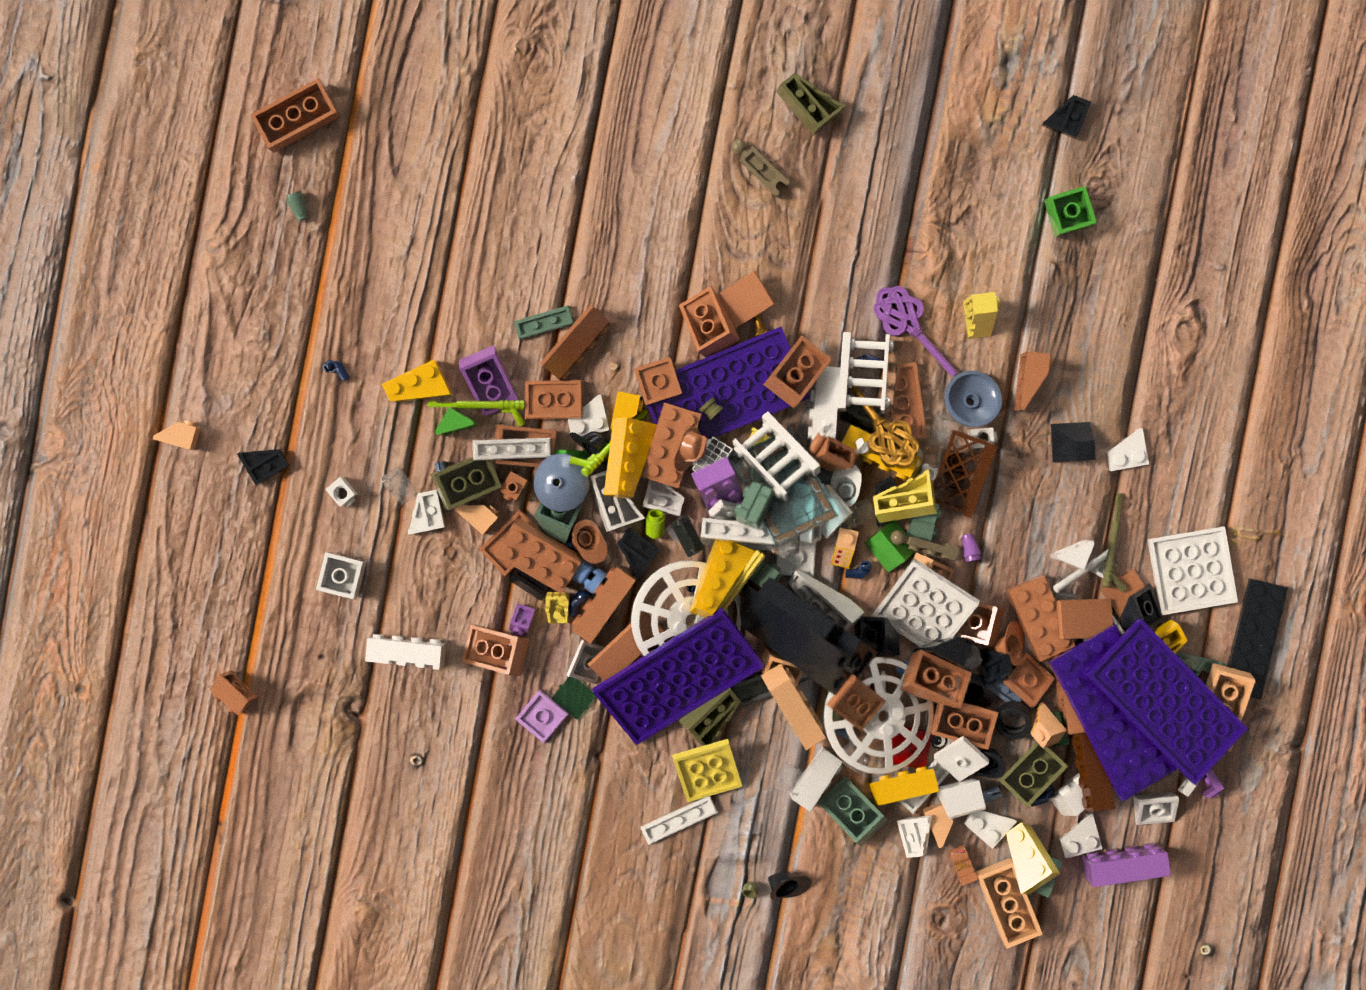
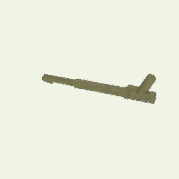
(1110, 568)

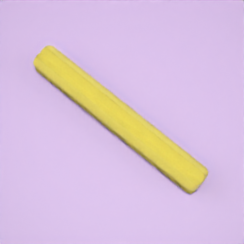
(749, 569)

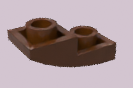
(958, 471)

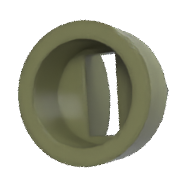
(750, 890)

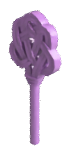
(915, 331)

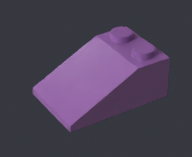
(487, 377)

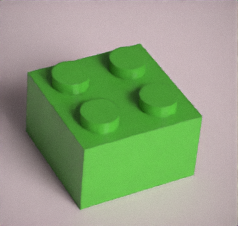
(1070, 211)

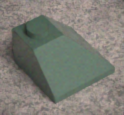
(557, 524)

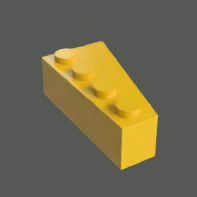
(855, 433)
(627, 455)
(720, 573)

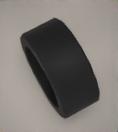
(1010, 732)

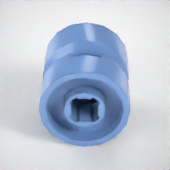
(583, 572)

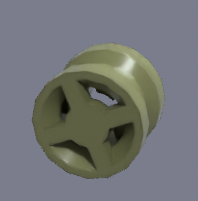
(711, 408)

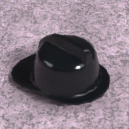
(591, 442)
(977, 692)
(996, 765)
(787, 885)

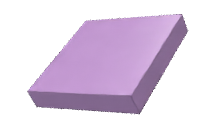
(541, 716)

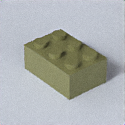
(465, 481)
(1033, 774)

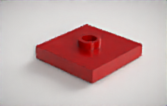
(921, 759)

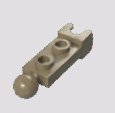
(759, 167)
(944, 550)

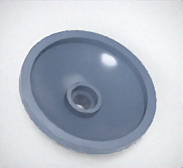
(981, 391)
(572, 486)

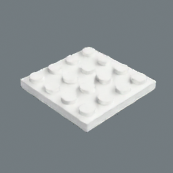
(1192, 570)
(926, 605)

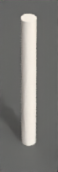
(1080, 572)

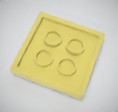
(707, 770)

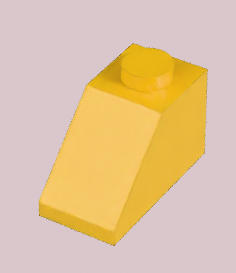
(627, 406)

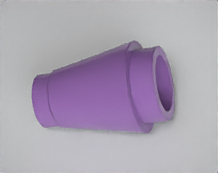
(970, 548)

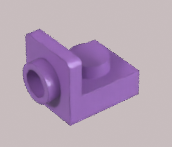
(521, 620)
(1216, 786)

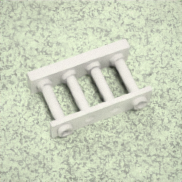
(849, 362)
(782, 439)
(737, 532)

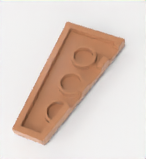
(907, 400)

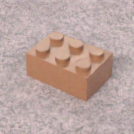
(969, 721)

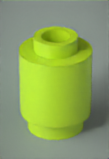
(655, 523)

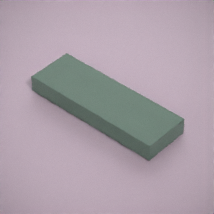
(544, 322)

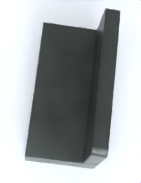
(750, 686)

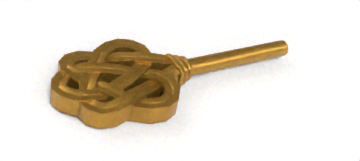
(893, 436)

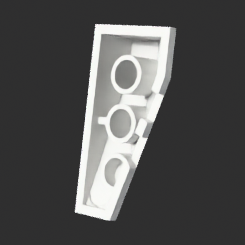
(826, 600)

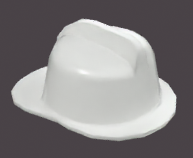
(847, 484)

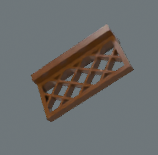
(979, 474)

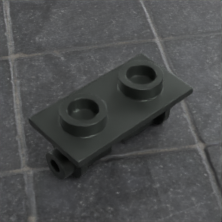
(687, 536)

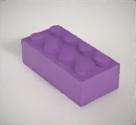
(718, 482)
(1126, 865)

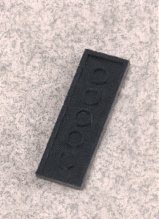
(1257, 631)

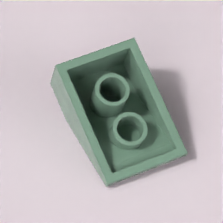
(852, 811)

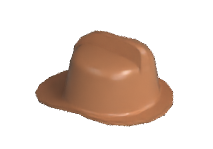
(691, 449)
(589, 541)
(1012, 642)

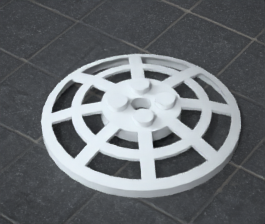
(677, 613)
(884, 729)

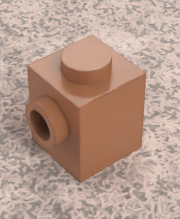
(513, 486)

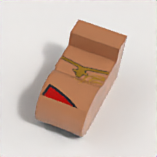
(963, 865)

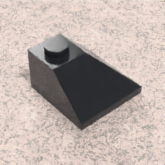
(1072, 442)
(1141, 606)
(879, 635)
(949, 649)

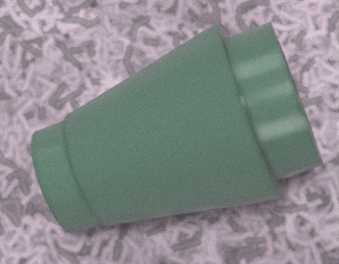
(298, 205)

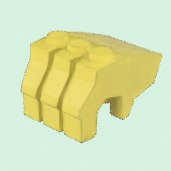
(557, 607)

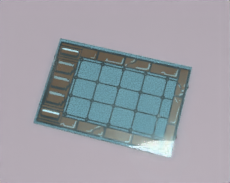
(807, 499)

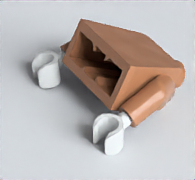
(833, 454)

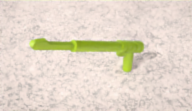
(506, 406)
(595, 460)

